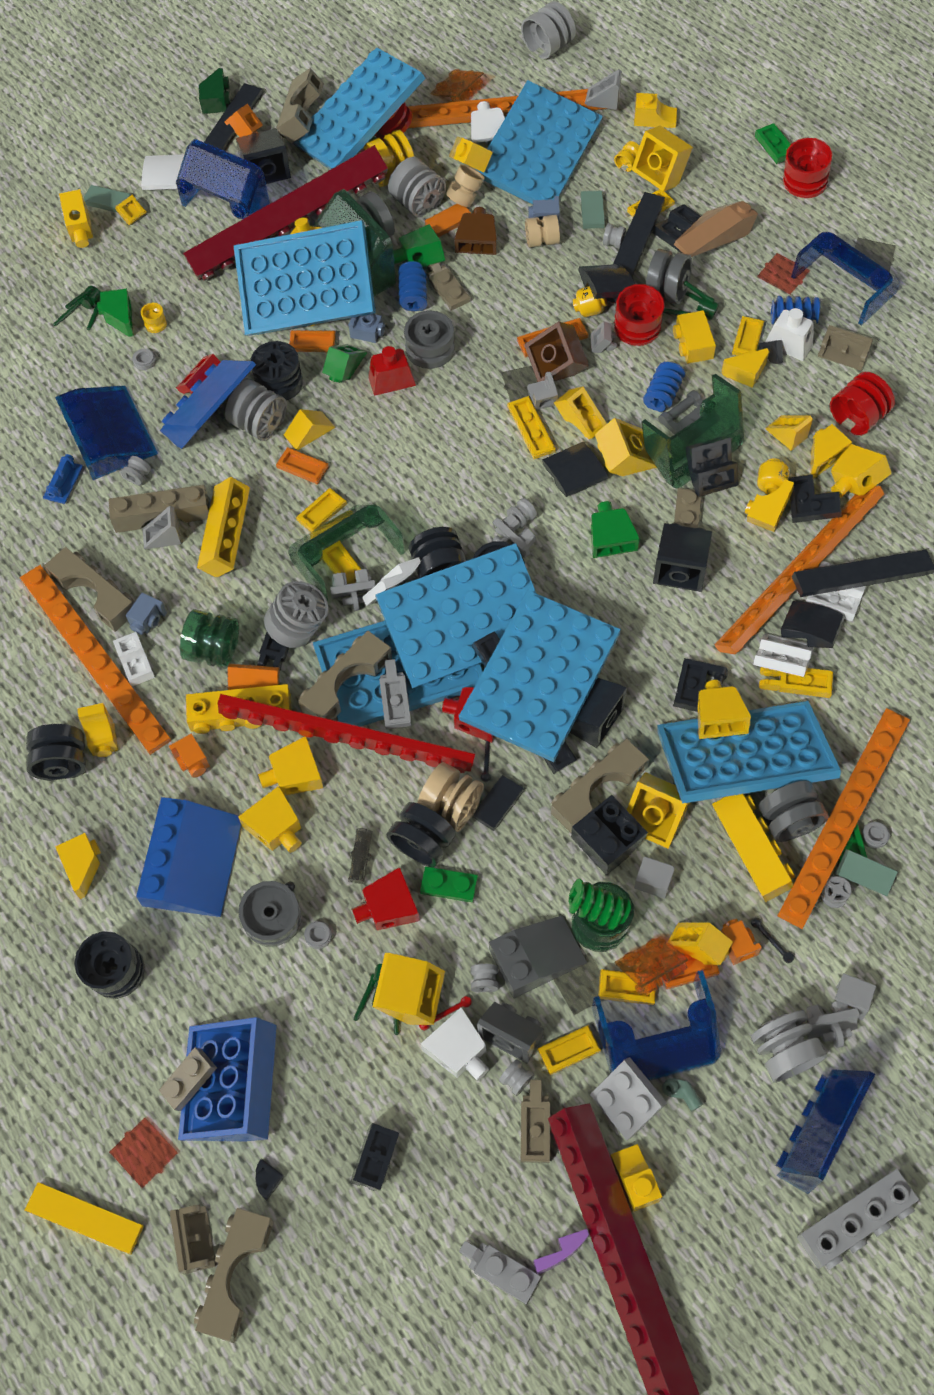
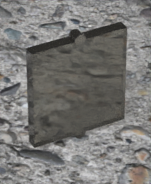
(877, 251)
(517, 382)
(580, 985)

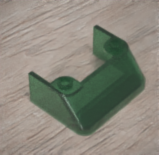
(345, 209)
(719, 417)
(308, 550)

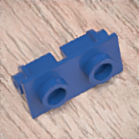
(63, 480)

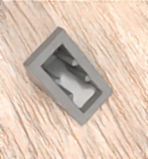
(605, 92)
(162, 530)

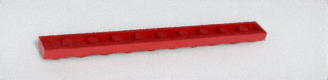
(336, 732)

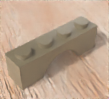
(303, 91)
(133, 511)
(71, 571)
(364, 657)
(621, 764)
(220, 1314)

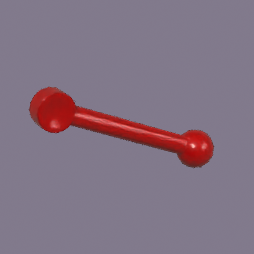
(464, 1002)

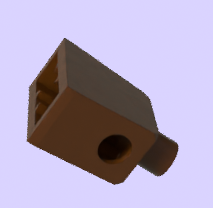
(476, 233)

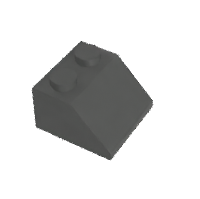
(510, 1031)

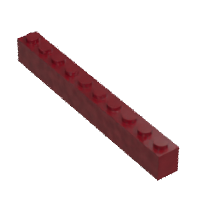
(281, 214)
(621, 1253)

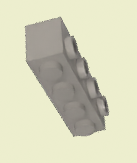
(857, 1219)

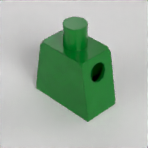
(420, 246)
(612, 532)

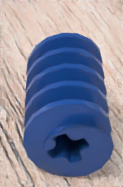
(412, 286)
(810, 310)
(664, 386)

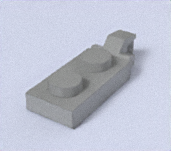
(394, 697)
(501, 1271)

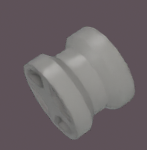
(613, 235)
(135, 470)
(523, 511)
(838, 886)
(484, 978)
(516, 1077)

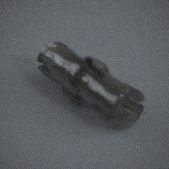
(360, 856)

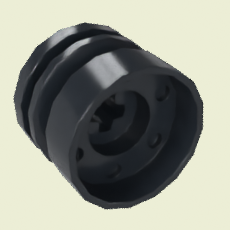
(278, 368)
(437, 550)
(99, 954)

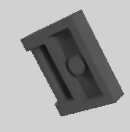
(666, 418)

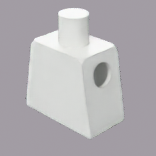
(485, 124)
(794, 332)
(457, 1046)

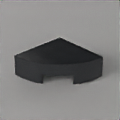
(775, 351)
(267, 1179)

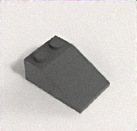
(536, 955)

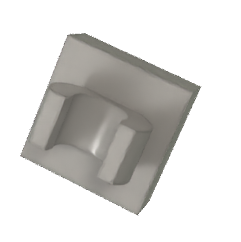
(602, 338)

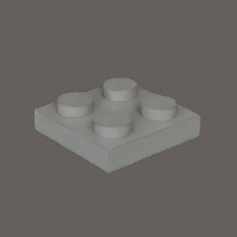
(628, 1098)

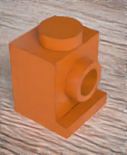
(244, 121)
(189, 756)
(743, 941)

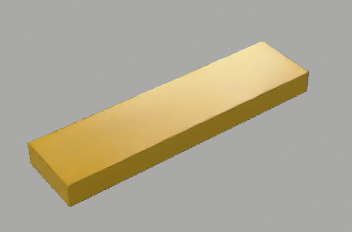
(84, 1218)

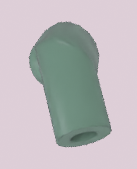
(683, 1090)

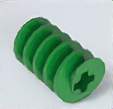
(598, 903)

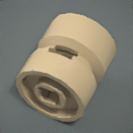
(463, 189)
(542, 230)

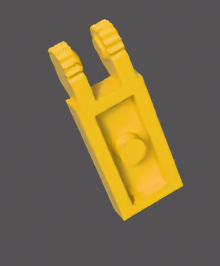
(814, 683)

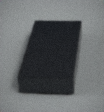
(498, 802)

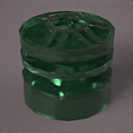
(209, 638)
(599, 937)

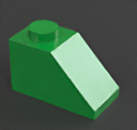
(117, 310)
(342, 362)

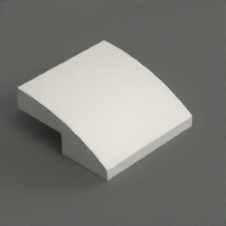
(160, 172)
(392, 579)
(844, 605)
(783, 654)

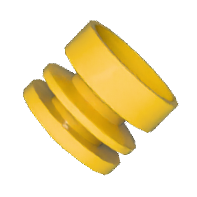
(393, 151)

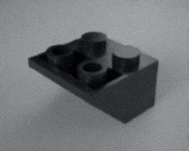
(608, 834)

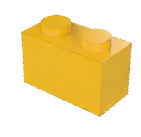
(694, 337)

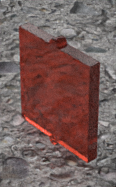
(779, 273)
(143, 1152)

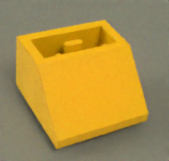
(409, 989)

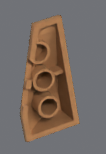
(717, 228)

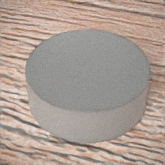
(144, 359)
(875, 835)
(318, 935)

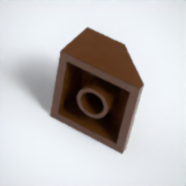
(556, 352)

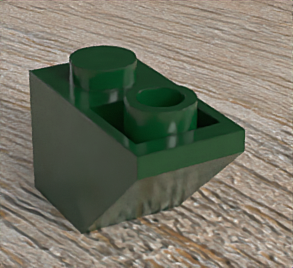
(213, 93)

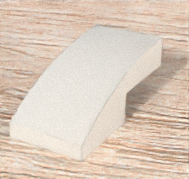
(133, 659)

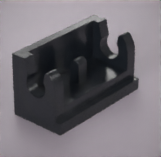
(374, 1157)

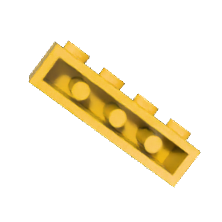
(223, 527)
(203, 712)
(753, 845)

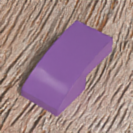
(568, 1245)

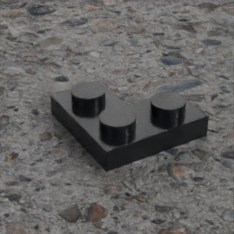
(812, 506)

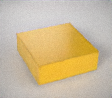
(130, 210)

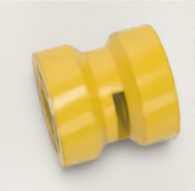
(627, 155)
(153, 317)

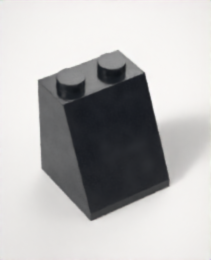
(266, 151)
(682, 557)
(599, 712)

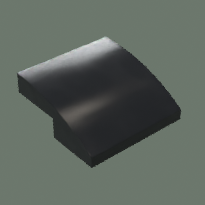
(680, 217)
(605, 280)
(712, 466)
(575, 469)
(812, 622)

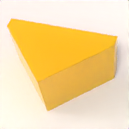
(745, 367)
(307, 427)
(791, 429)

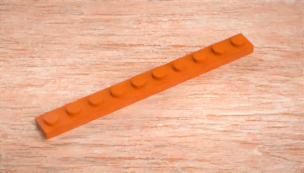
(461, 111)
(809, 558)
(96, 660)
(843, 819)

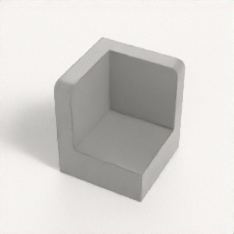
(543, 393)
(654, 877)
(855, 993)

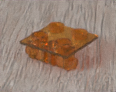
(459, 85)
(651, 963)

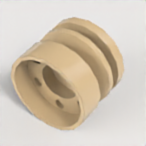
(452, 797)

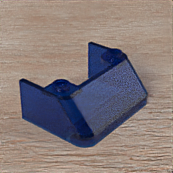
(222, 176)
(853, 262)
(668, 1051)

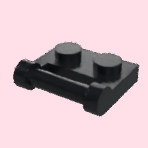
(692, 681)

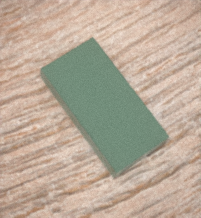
(104, 198)
(592, 209)
(866, 872)

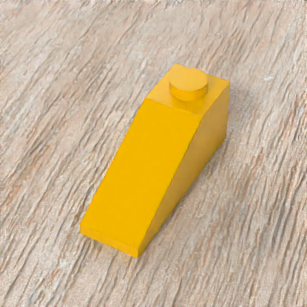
(470, 154)

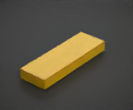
(531, 427)

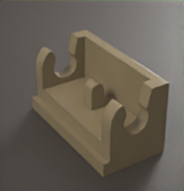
(845, 347)
(192, 1239)

